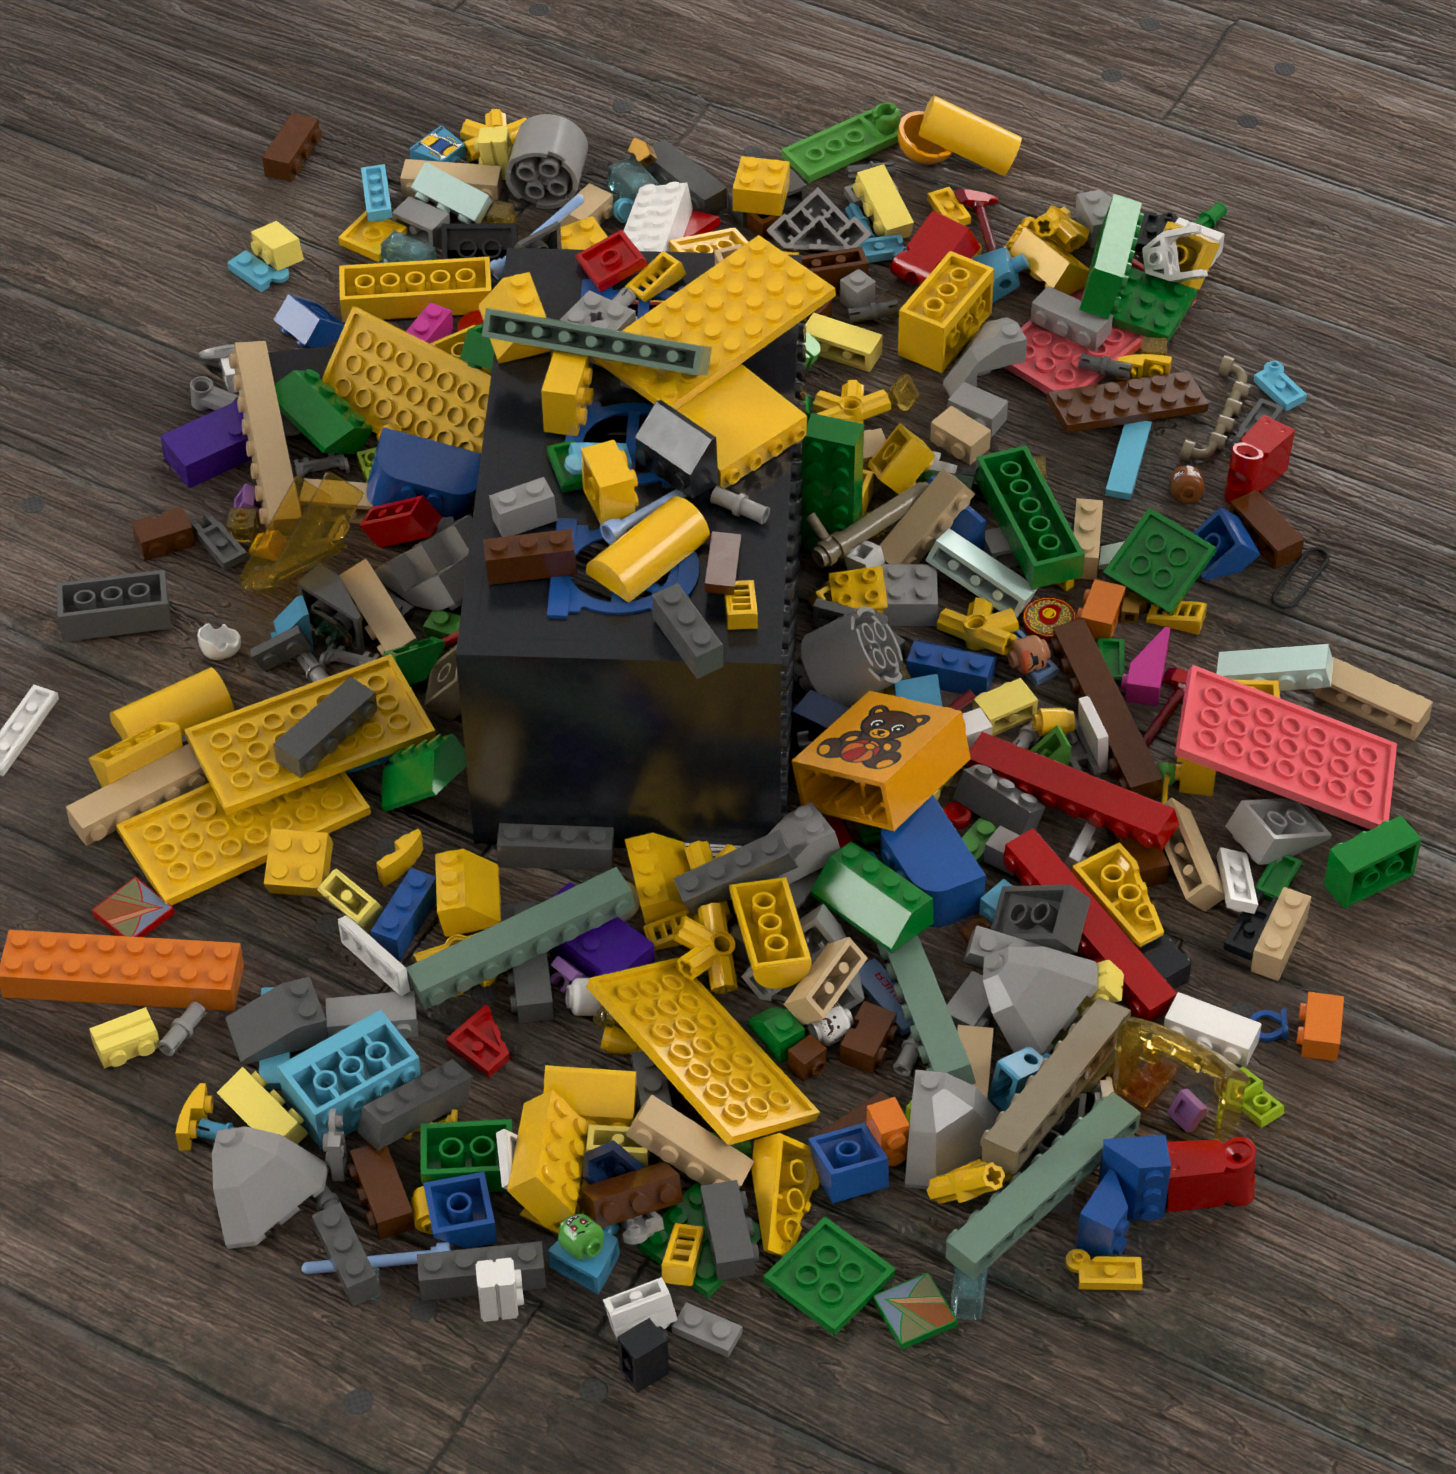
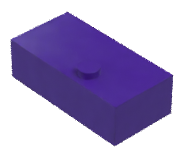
(207, 445)
(606, 948)

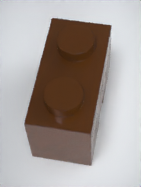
(163, 534)
(868, 1043)

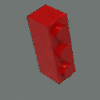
(401, 521)

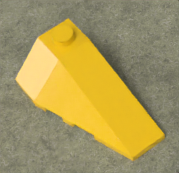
(1118, 887)
(782, 1185)

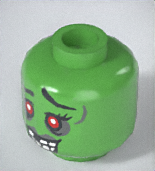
(581, 1237)

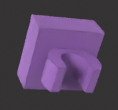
(246, 498)
(566, 971)
(1187, 1110)

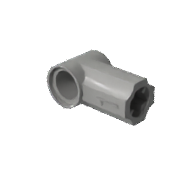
(206, 396)

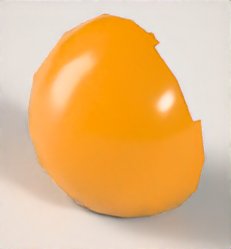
(916, 147)

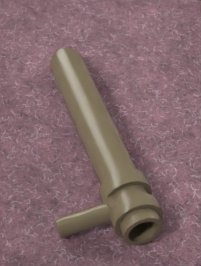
(841, 543)

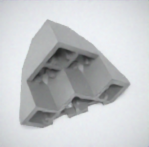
(818, 226)
(991, 347)
(433, 570)
(819, 930)
(1036, 993)
(944, 1126)
(260, 1182)

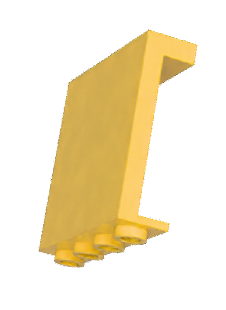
(747, 420)

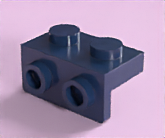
(608, 1162)

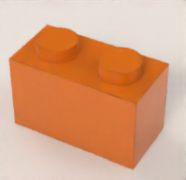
(1102, 608)
(1321, 1027)
(889, 1129)

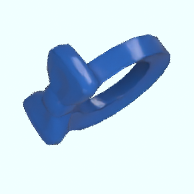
(1281, 1018)

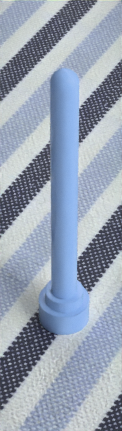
(497, 266)
(615, 528)
(384, 1260)

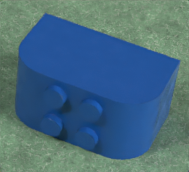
(417, 466)
(936, 861)

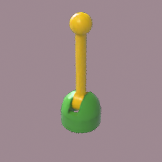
(1167, 772)

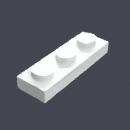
(1237, 880)

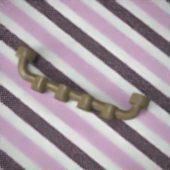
(1225, 422)

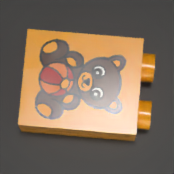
(881, 760)

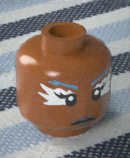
(1186, 484)

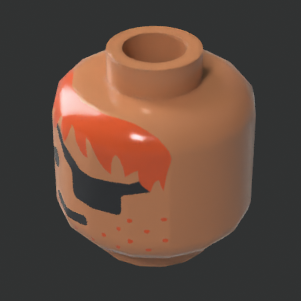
(1029, 654)

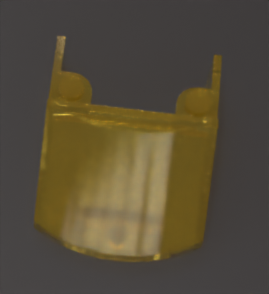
(302, 532)
(1150, 1041)

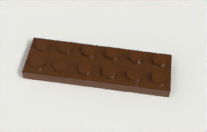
(1127, 401)

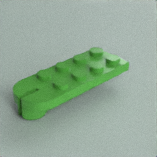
(844, 142)

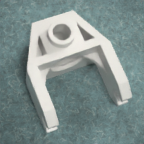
(1161, 256)

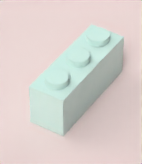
(451, 194)

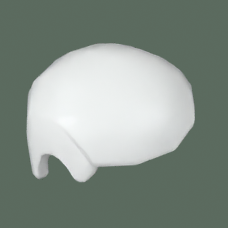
(218, 643)

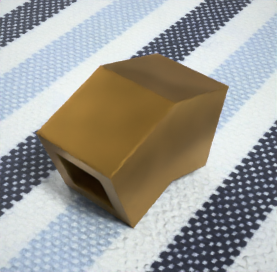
(643, 152)
(1132, 608)

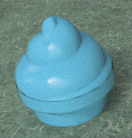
(622, 209)

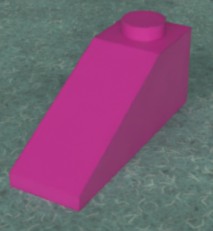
(1147, 671)

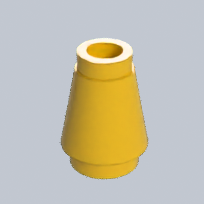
(618, 1041)

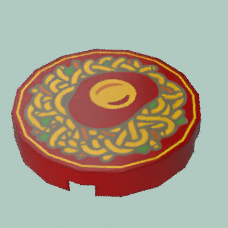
(1044, 614)

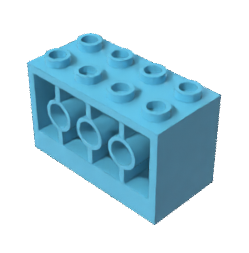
(347, 1074)

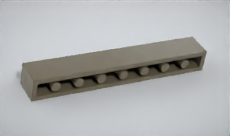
(1053, 1086)

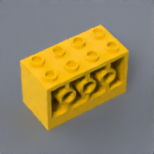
(945, 311)

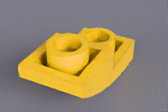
(1146, 365)
(407, 851)
(195, 1108)

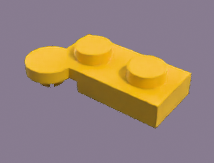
(946, 204)
(1105, 1271)

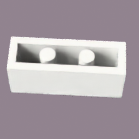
(1217, 1028)

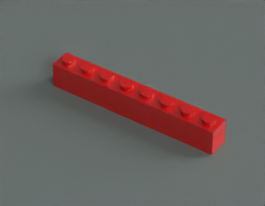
(1077, 792)
(1101, 939)

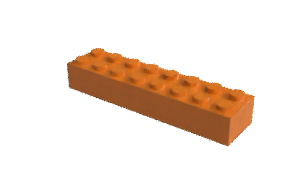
(120, 970)

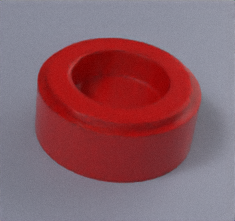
(958, 815)

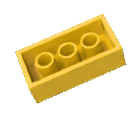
(548, 1158)

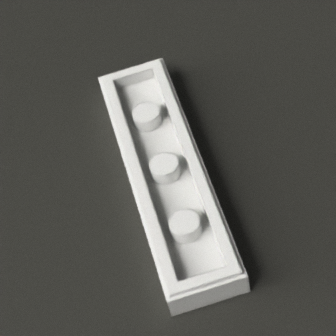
(24, 724)
(374, 955)

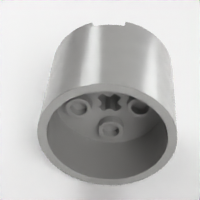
(547, 161)
(851, 657)

